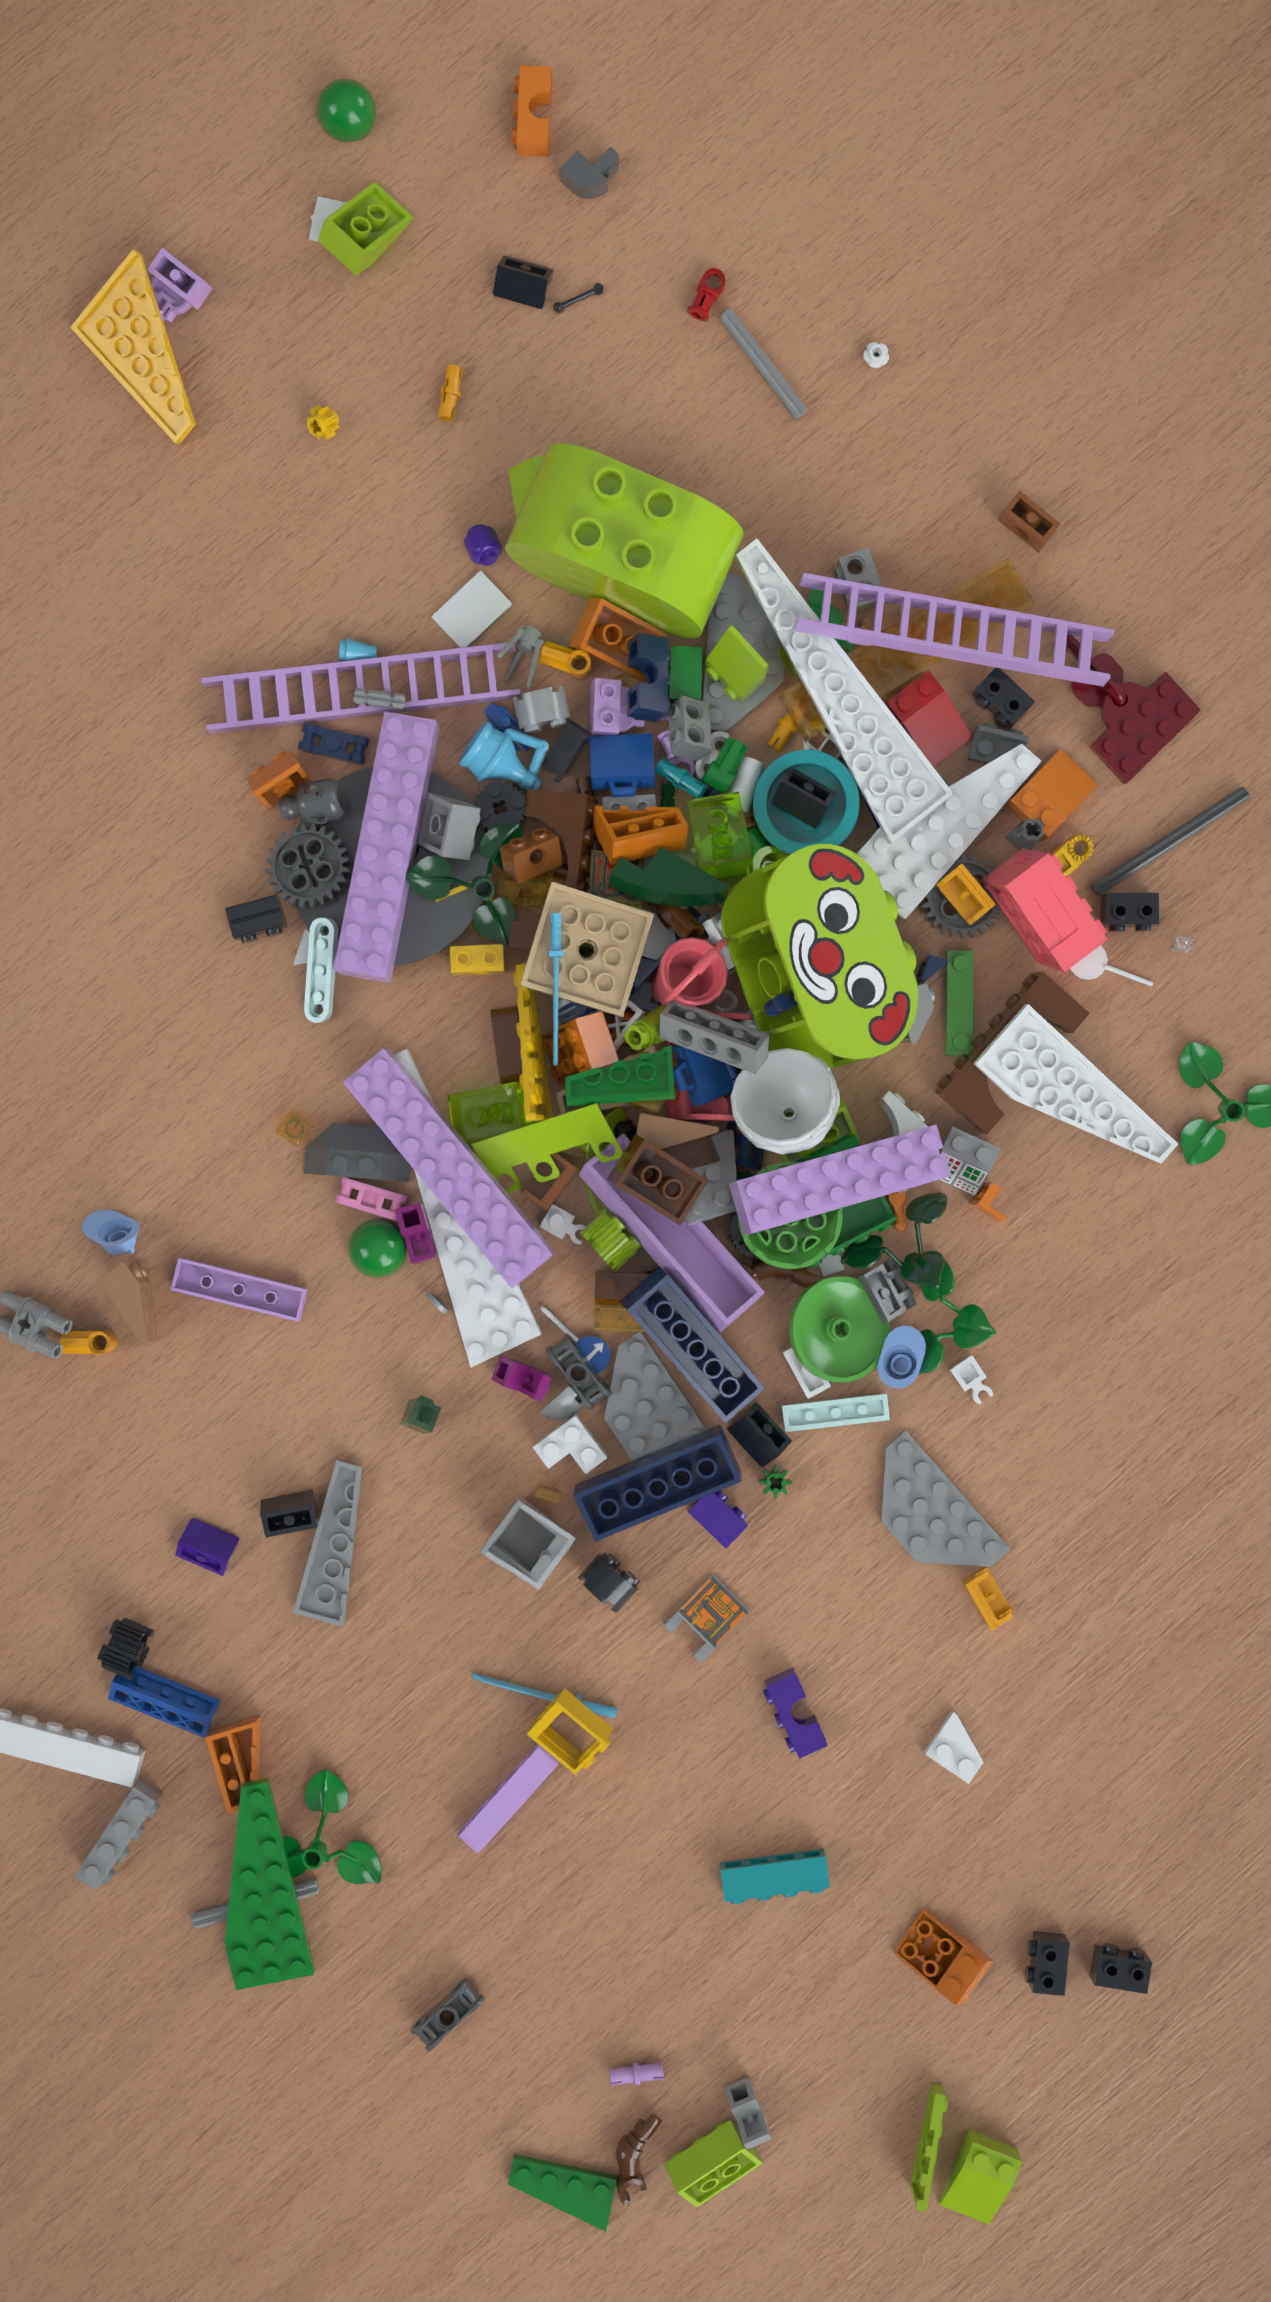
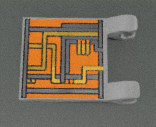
(711, 1614)

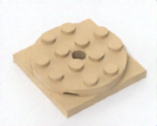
(617, 941)

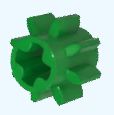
(775, 1473)

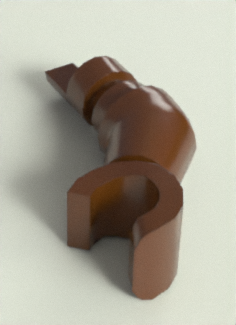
(764, 1271)
(628, 2156)

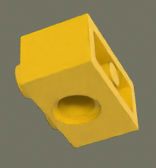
(477, 960)

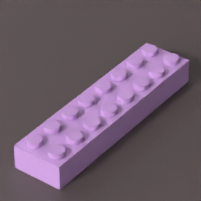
(239, 1289)

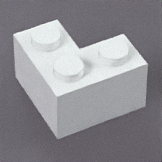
(572, 1438)

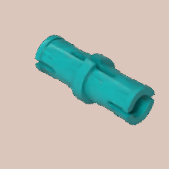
(680, 778)

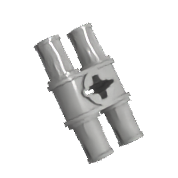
(32, 1324)

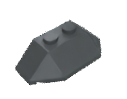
(355, 1153)

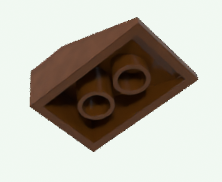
(657, 1179)

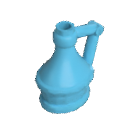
(494, 757)

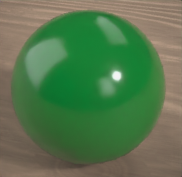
(346, 110)
(377, 1248)

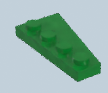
(625, 1081)
(568, 2188)

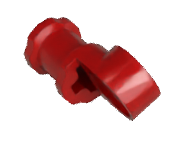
(706, 295)

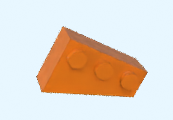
(639, 832)
(235, 1757)

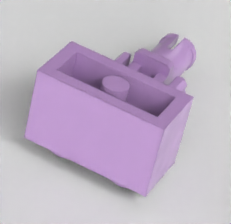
(176, 286)
(609, 708)

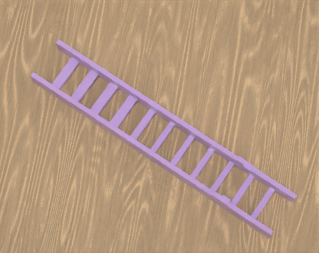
(1009, 618)
(307, 673)

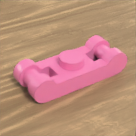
(370, 1198)

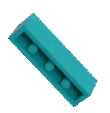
(774, 1876)

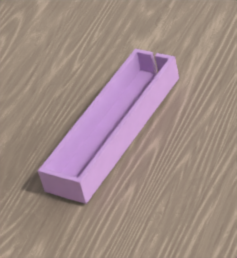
(839, 1180)
(686, 1253)

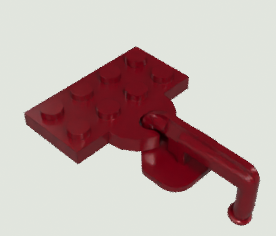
(1143, 721)

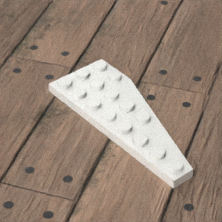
(931, 846)
(1050, 1075)

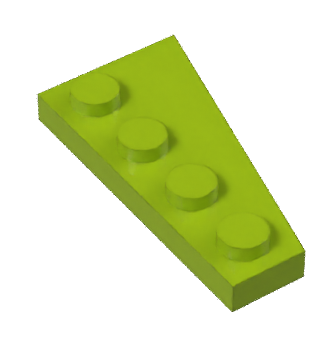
(927, 2147)

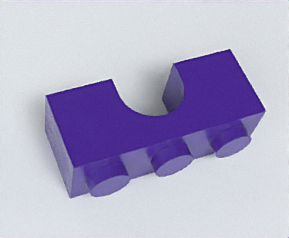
(784, 1692)

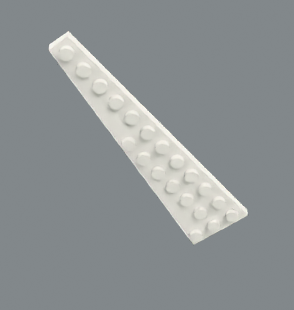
(485, 1306)

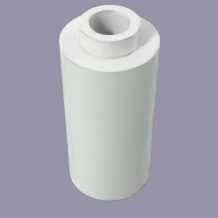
(745, 781)

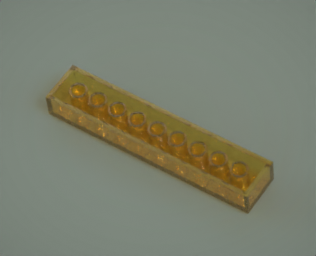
(891, 668)

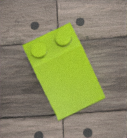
(364, 228)
(736, 666)
(981, 2177)

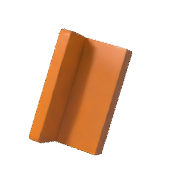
(984, 1199)

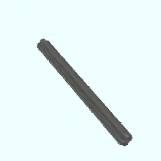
(1170, 841)

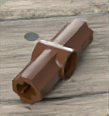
(678, 919)

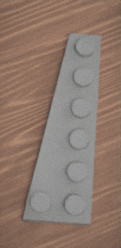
(328, 1568)

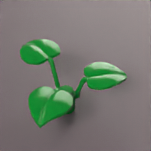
(1199, 1138)
(970, 1325)
(360, 1860)

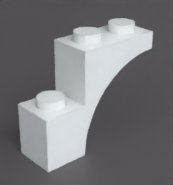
(900, 1116)

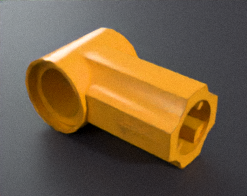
(564, 658)
(87, 1342)

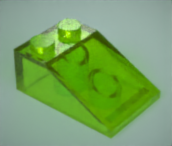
(720, 836)
(488, 1111)

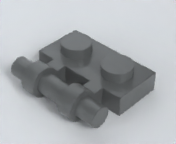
(883, 1292)

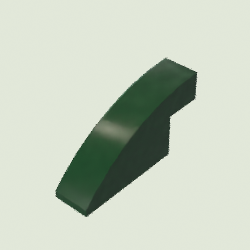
(668, 881)

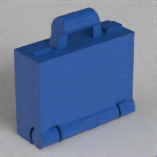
(622, 763)
(702, 1076)

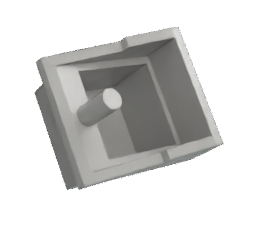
(527, 1543)

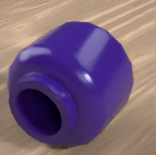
(483, 545)

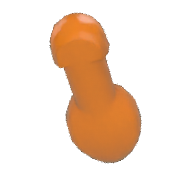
(897, 1201)

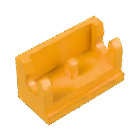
(965, 894)
(988, 1598)

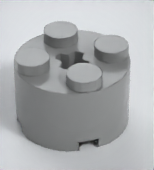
(541, 709)

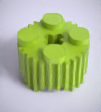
(611, 1240)

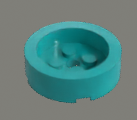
(790, 833)

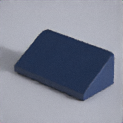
(929, 967)

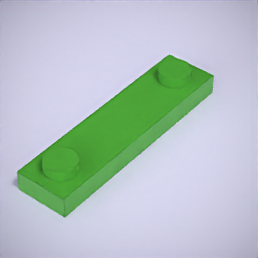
(959, 1003)

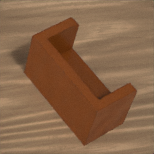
(547, 1192)

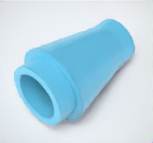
(355, 650)

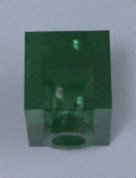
(421, 1415)

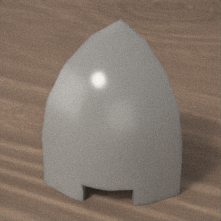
(563, 1404)

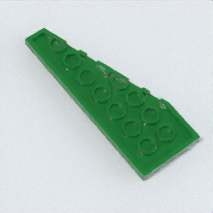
(264, 1916)

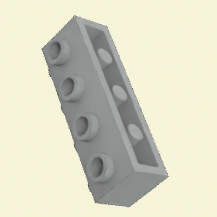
(118, 1834)

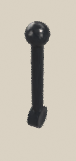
(597, 289)

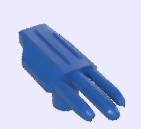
(502, 720)

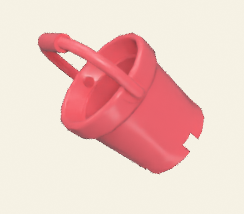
(695, 977)

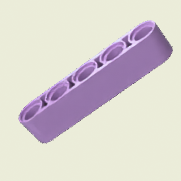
(507, 1798)

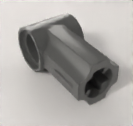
(1026, 834)

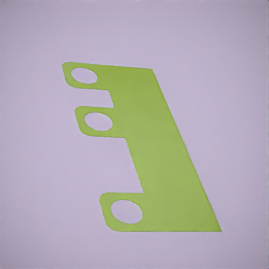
(541, 1139)

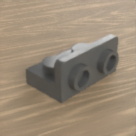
(990, 742)

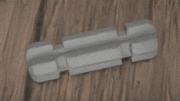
(379, 698)

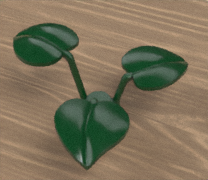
(432, 877)
(917, 1268)

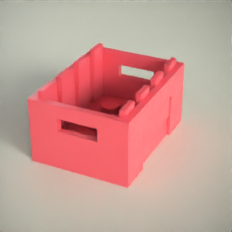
(1045, 909)

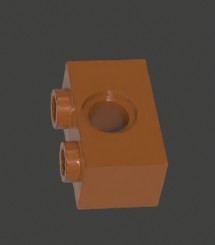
(1029, 521)
(531, 855)

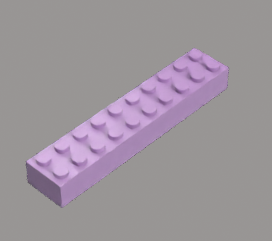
(387, 847)
(449, 1167)

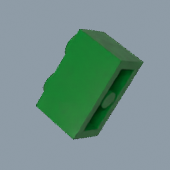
(685, 672)

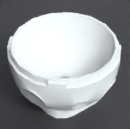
(785, 1084)

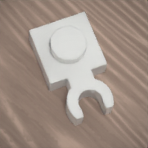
(560, 1222)
(970, 1375)

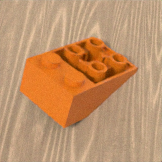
(581, 1046)
(943, 1958)

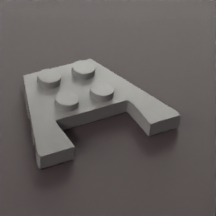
(716, 1196)

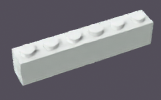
(70, 1749)

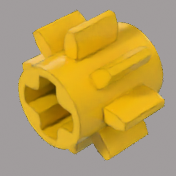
(322, 422)

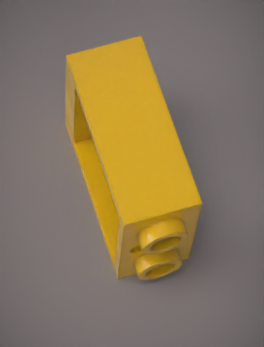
(557, 1744)

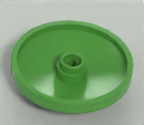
(837, 1330)

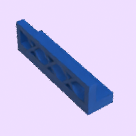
(164, 1697)

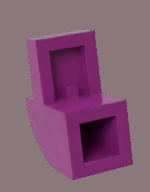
(417, 1233)
(522, 1377)

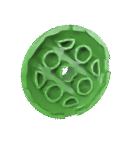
(797, 1242)

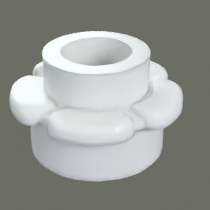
(873, 361)

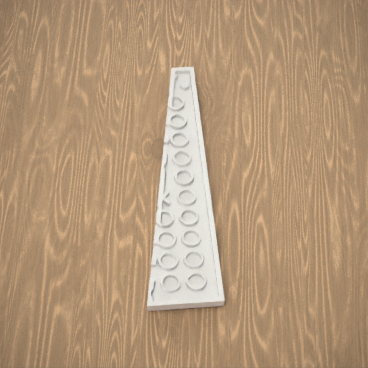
(876, 748)

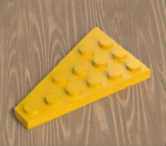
(132, 342)
(534, 1072)

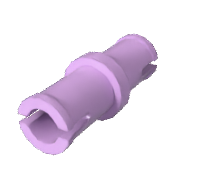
(636, 2073)

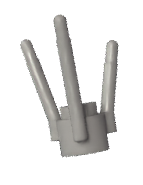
(527, 640)

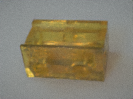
(613, 1317)

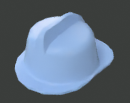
(112, 1231)
(901, 1357)

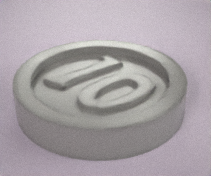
(437, 1303)

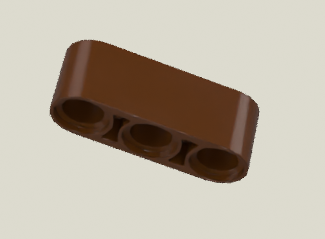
(507, 1043)

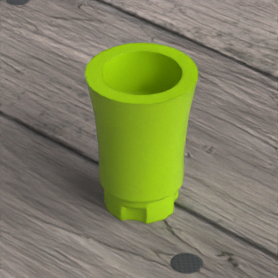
(645, 1031)

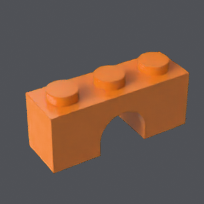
(534, 89)

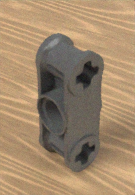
(585, 1385)
(433, 2027)

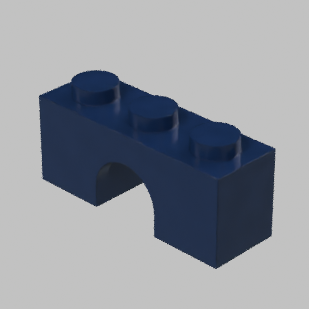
(651, 657)

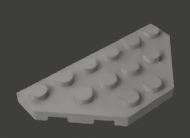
(740, 607)
(646, 1403)
(931, 1513)

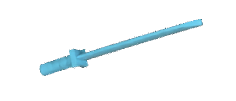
(555, 953)
(595, 1707)

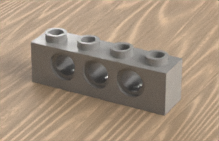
(714, 1036)

